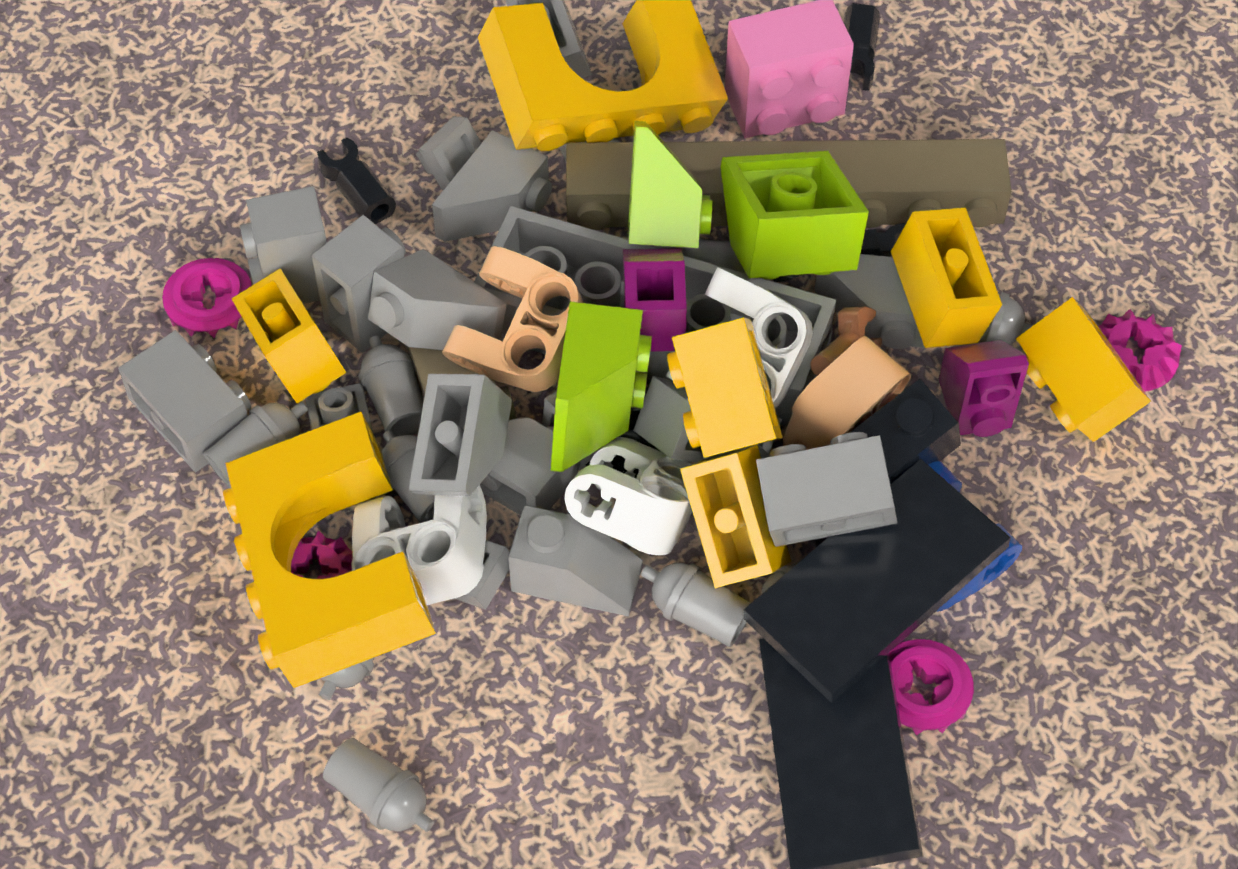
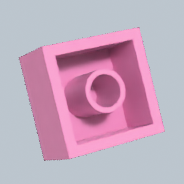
(788, 67)

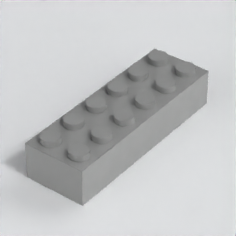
(596, 268)

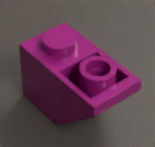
(658, 287)
(983, 385)

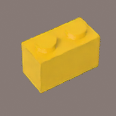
(945, 277)
(288, 336)
(1081, 370)
(724, 388)
(732, 517)

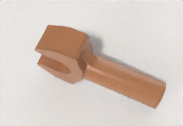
(850, 328)

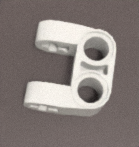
(765, 306)
(648, 509)
(441, 551)

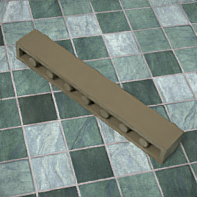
(886, 175)

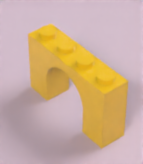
(555, 106)
(332, 621)

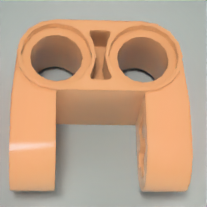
(528, 329)
(845, 395)

